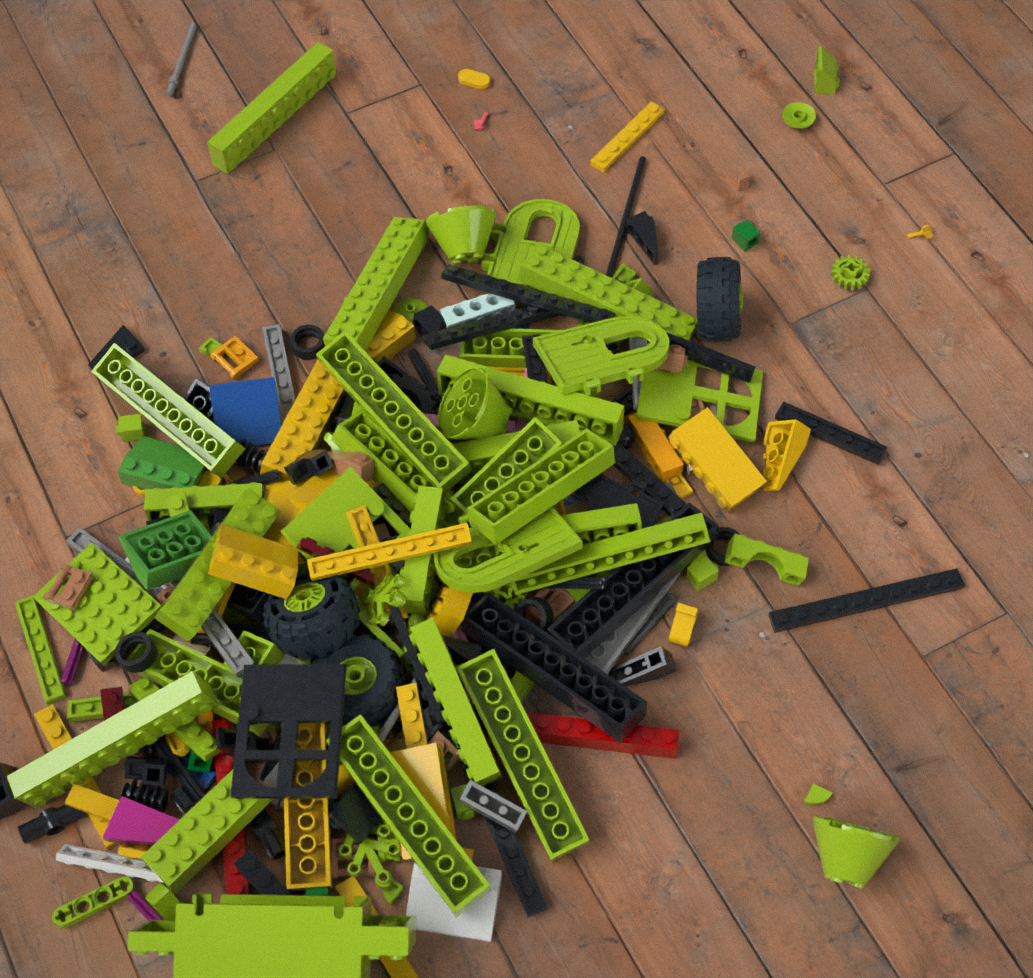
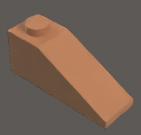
(360, 462)

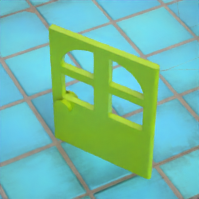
(669, 396)
(327, 519)

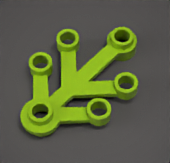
(373, 596)
(367, 847)

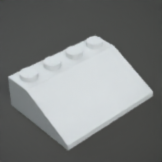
(436, 917)

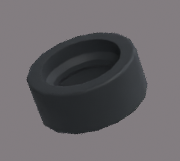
(305, 331)
(713, 555)
(544, 607)
(130, 641)

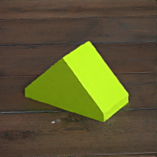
(163, 901)

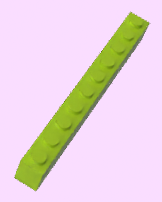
(618, 552)

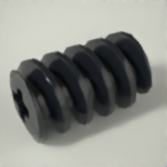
(251, 456)
(147, 796)

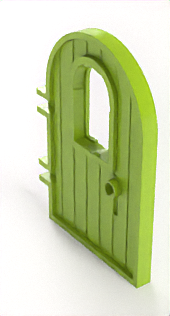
(512, 237)
(581, 360)
(524, 551)

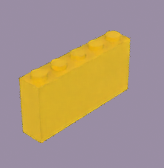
(717, 459)
(278, 495)
(427, 772)

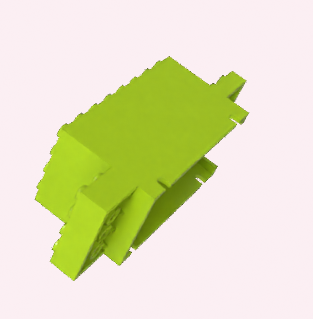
(275, 937)

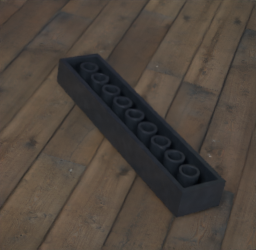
(627, 590)
(554, 667)

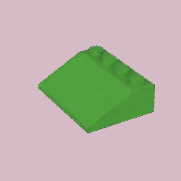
(160, 465)
(165, 548)

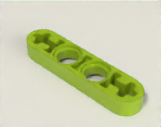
(94, 904)

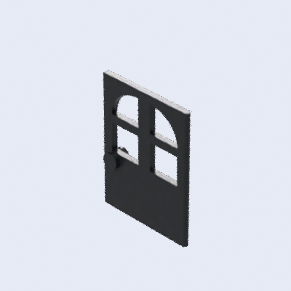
(290, 697)

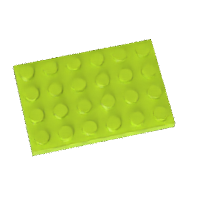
(108, 609)

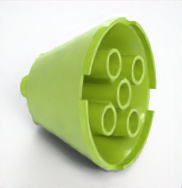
(463, 232)
(473, 407)
(851, 850)

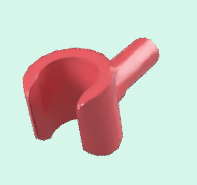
(479, 124)

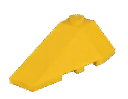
(784, 446)

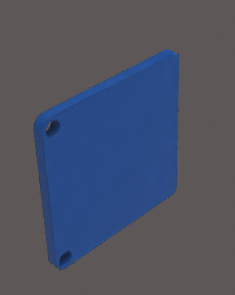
(247, 410)

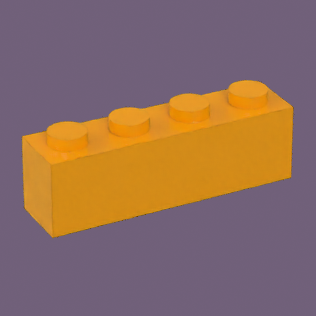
(656, 448)

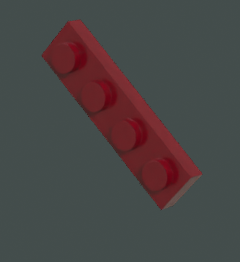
(311, 548)

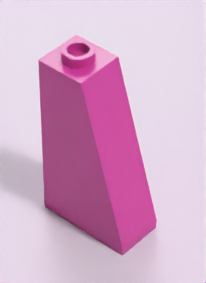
(137, 824)

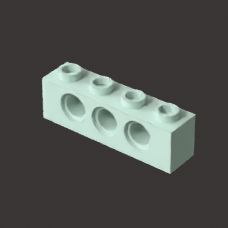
(475, 309)

